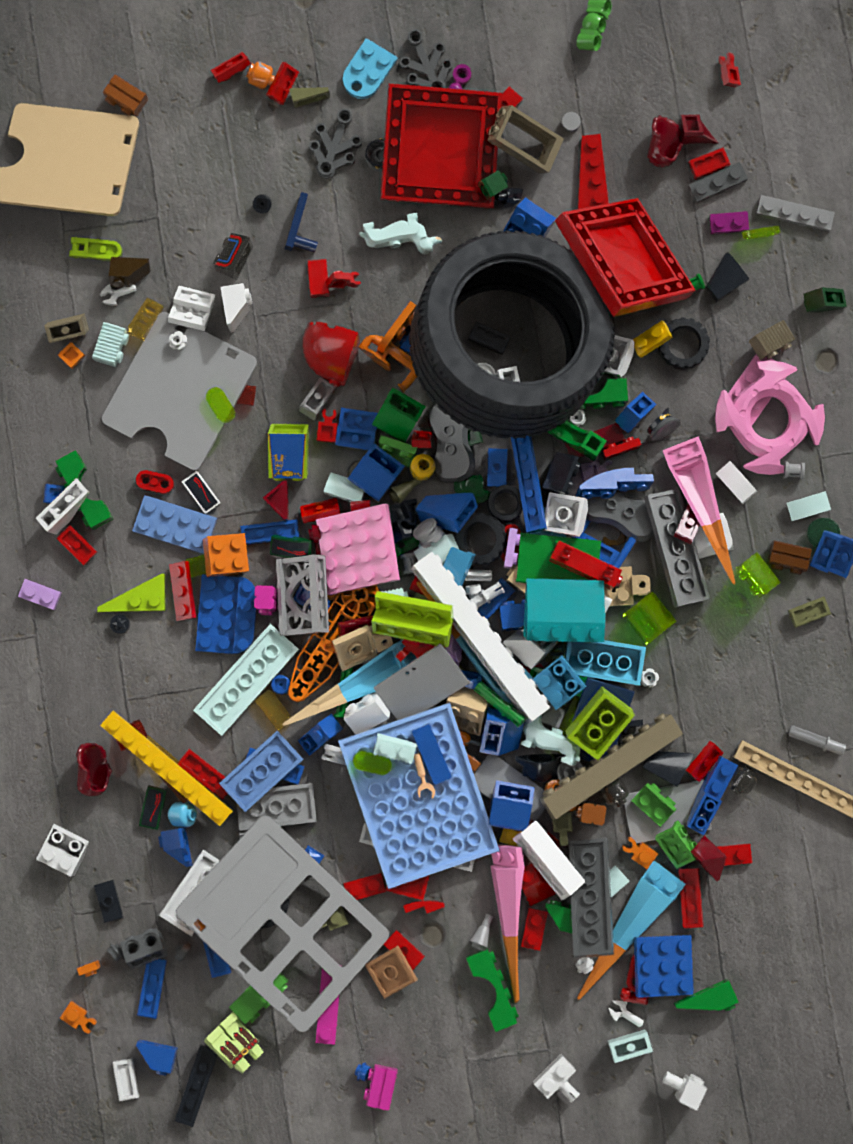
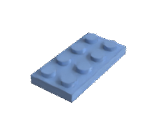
(173, 524)
(261, 771)

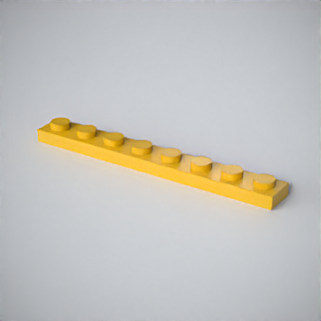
(166, 768)

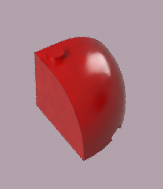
(330, 351)

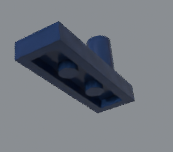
(293, 239)

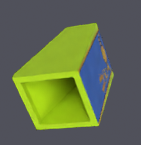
(288, 451)

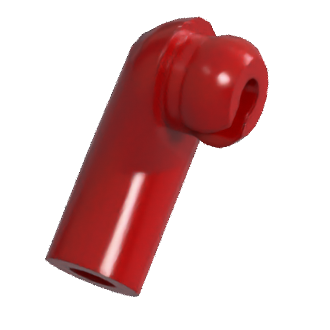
(628, 996)

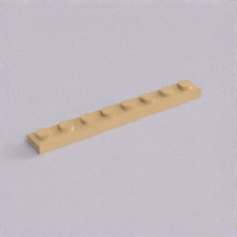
(795, 778)

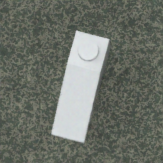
(63, 508)

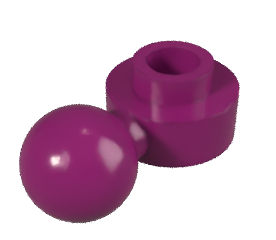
(461, 68)

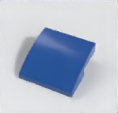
(356, 429)
(834, 554)

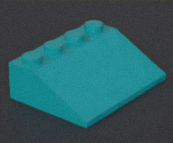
(564, 610)

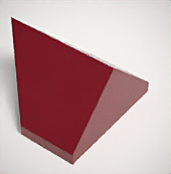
(694, 131)
(278, 500)
(709, 857)

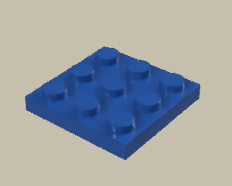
(663, 965)

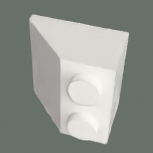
(236, 304)

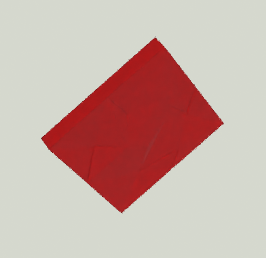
(438, 145)
(625, 256)

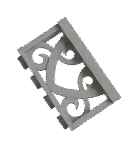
(318, 595)

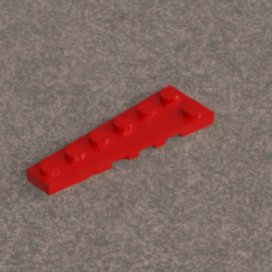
(592, 173)

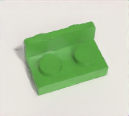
(399, 450)
(654, 804)
(677, 844)

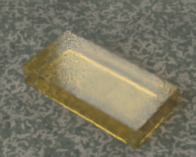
(273, 709)

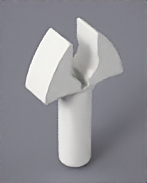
(116, 293)
(625, 1013)

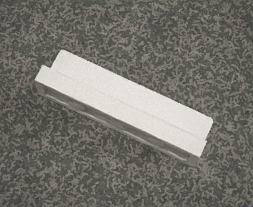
(549, 860)

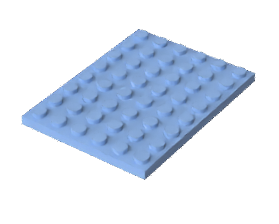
(414, 832)

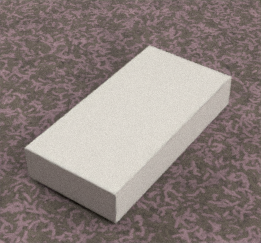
(125, 1079)

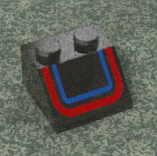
(234, 255)

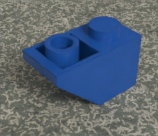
(320, 734)

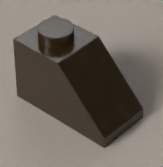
(127, 271)

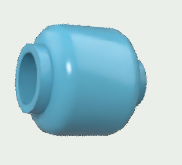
(182, 814)

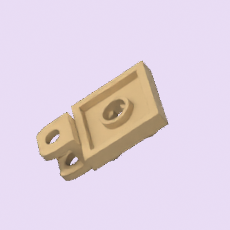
(628, 588)
(366, 646)

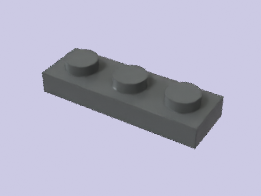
(718, 182)

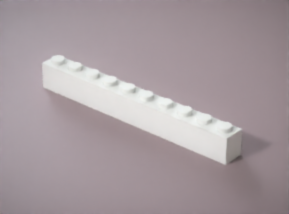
(481, 638)

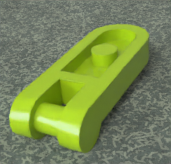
(95, 249)

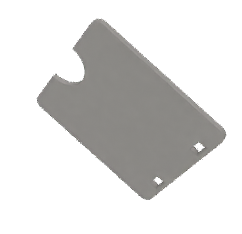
(170, 386)

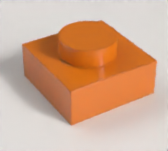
(71, 355)
(89, 969)

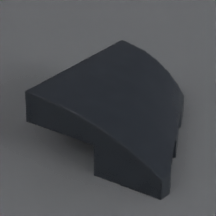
(726, 278)
(403, 520)
(668, 765)

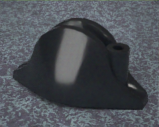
(539, 766)

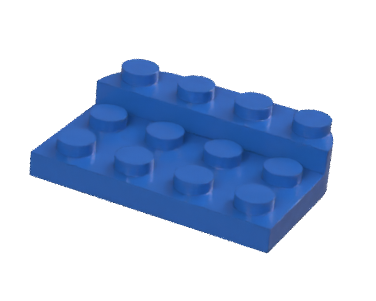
(226, 615)

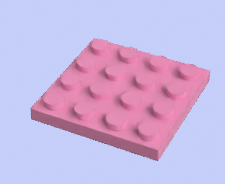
(358, 549)

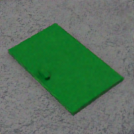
(535, 555)

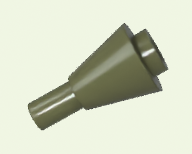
(399, 492)

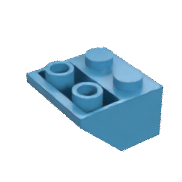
(559, 682)

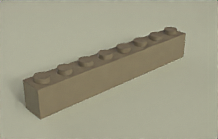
(610, 766)

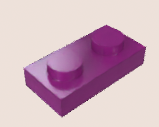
(729, 222)

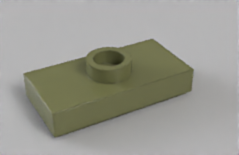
(809, 612)

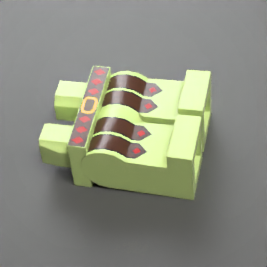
(232, 1042)

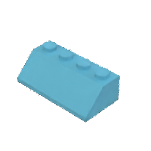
(607, 660)

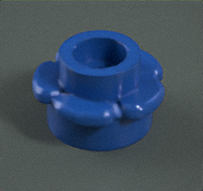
(362, 1072)

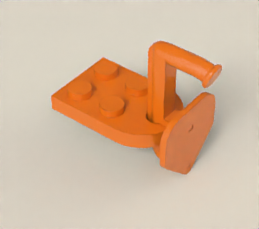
(387, 347)

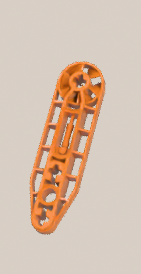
(325, 646)

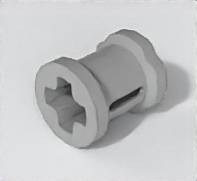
(794, 470)
(409, 560)

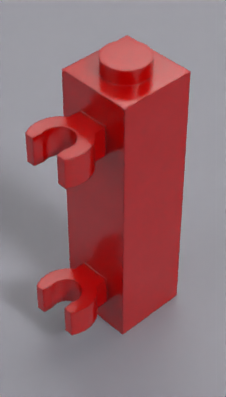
(585, 565)

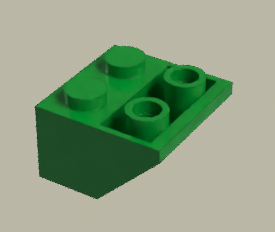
(398, 415)

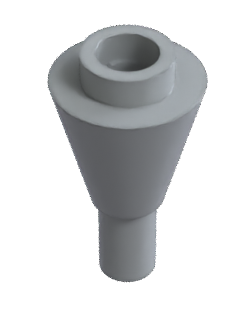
(480, 938)

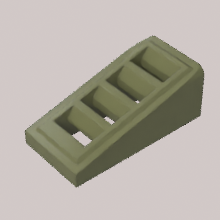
(306, 96)

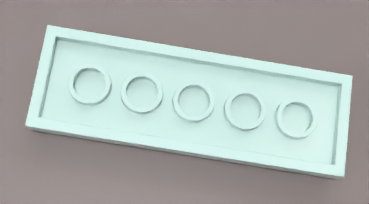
(246, 680)

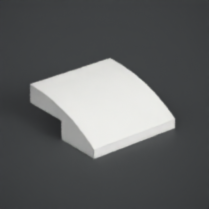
(191, 308)

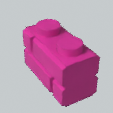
(265, 600)
(381, 1087)

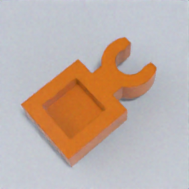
(641, 854)
(75, 1016)

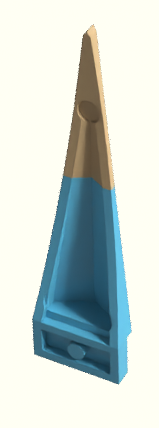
(358, 683)

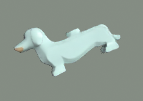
(399, 233)
(551, 739)

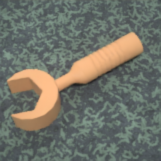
(421, 773)

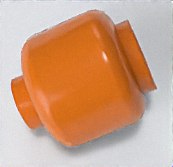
(260, 75)

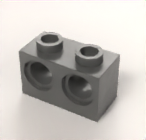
(144, 953)

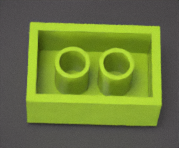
(599, 723)

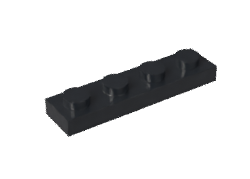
(196, 1086)

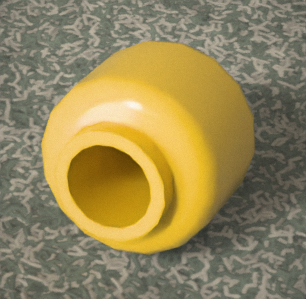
(426, 462)

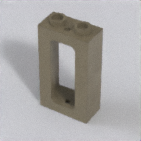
(550, 140)

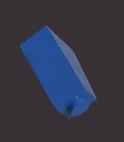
(448, 510)

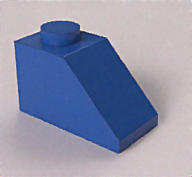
(635, 412)
(158, 1056)

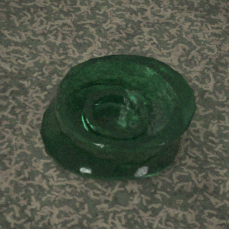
(817, 528)

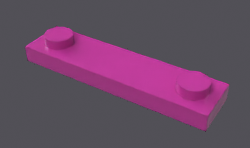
(328, 1020)

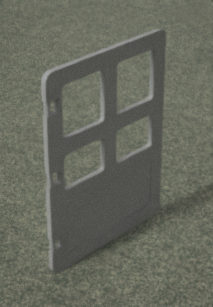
(249, 890)

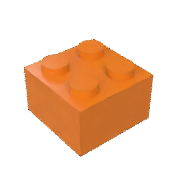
(225, 555)

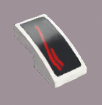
(200, 492)

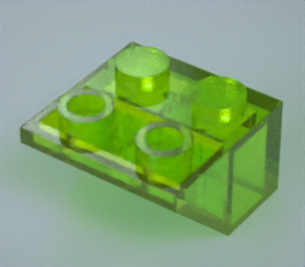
(757, 575)
(649, 618)

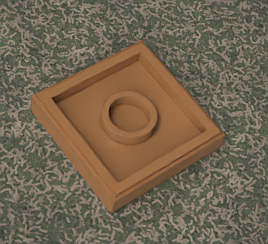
(391, 972)

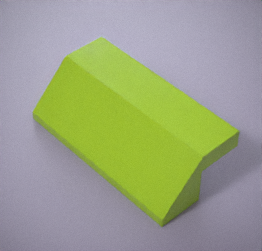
(412, 619)

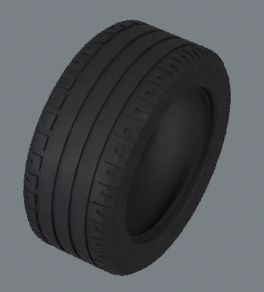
(548, 276)

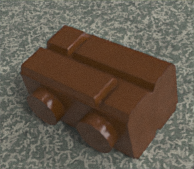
(789, 556)

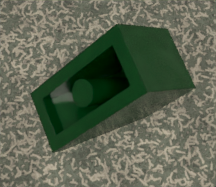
(493, 184)
(824, 300)

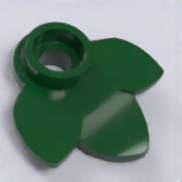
(473, 485)

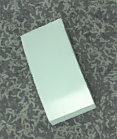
(808, 506)

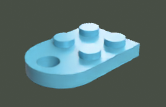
(368, 68)

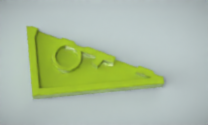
(145, 597)

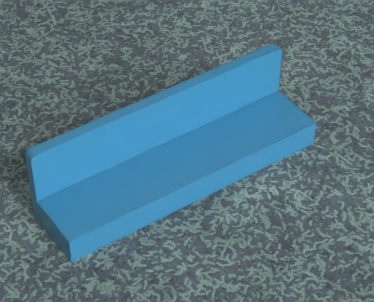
(458, 564)

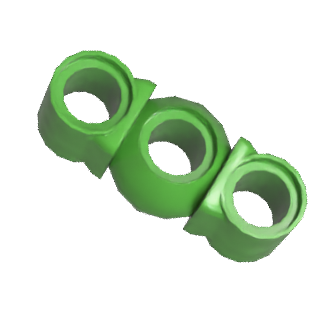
(594, 25)

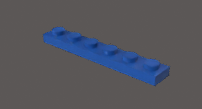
(529, 484)

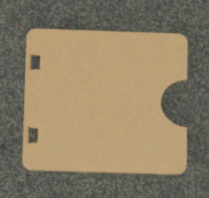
(69, 159)

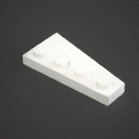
(201, 867)

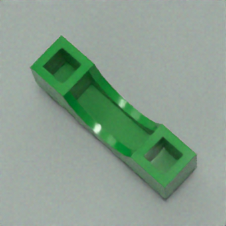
(614, 394)
(582, 440)
(95, 512)
(483, 966)

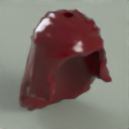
(664, 142)
(92, 769)

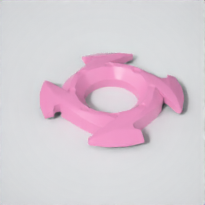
(800, 415)

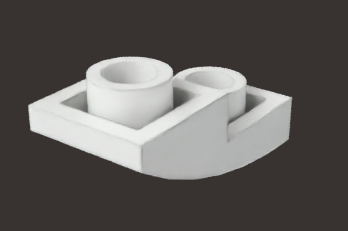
(736, 482)

